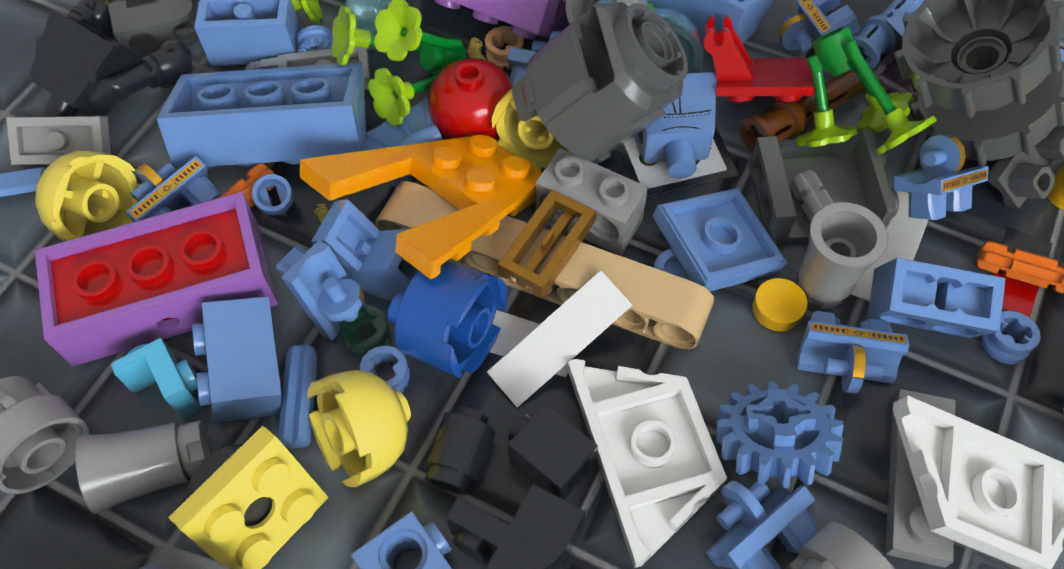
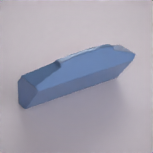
(19, 181)

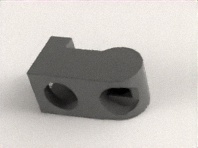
(149, 25)

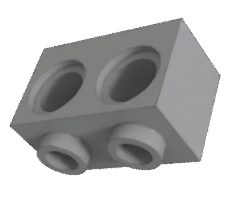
(615, 198)

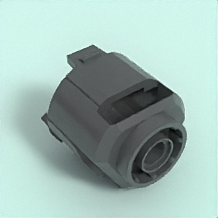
(603, 78)

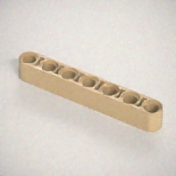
(662, 303)

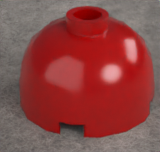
(466, 97)

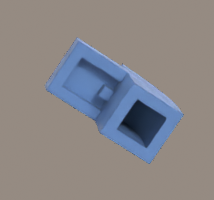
(365, 251)

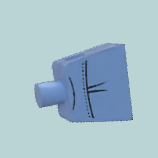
(686, 128)

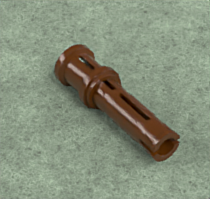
(789, 119)

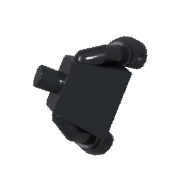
(92, 71)

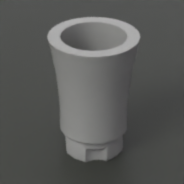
(840, 249)
(138, 462)

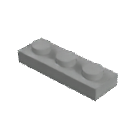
(907, 526)

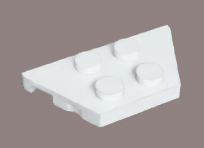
(649, 451)
(984, 486)

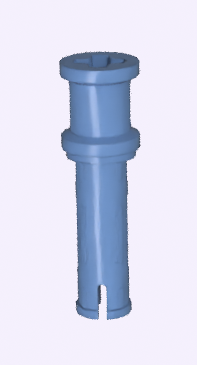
(878, 35)

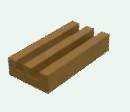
(527, 275)

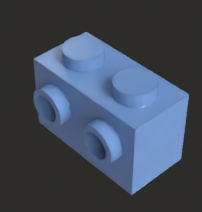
(246, 30)
(240, 360)

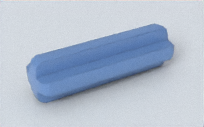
(295, 407)

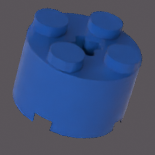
(449, 317)

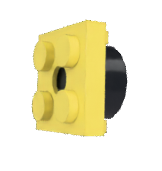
(247, 502)

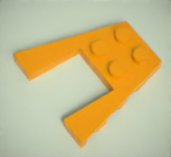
(465, 171)

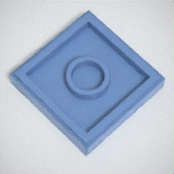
(719, 239)

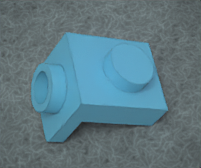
(158, 364)

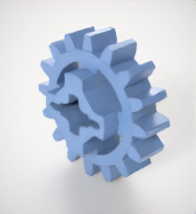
(779, 434)

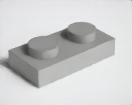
(47, 138)

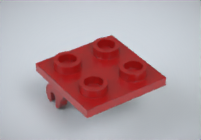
(744, 77)

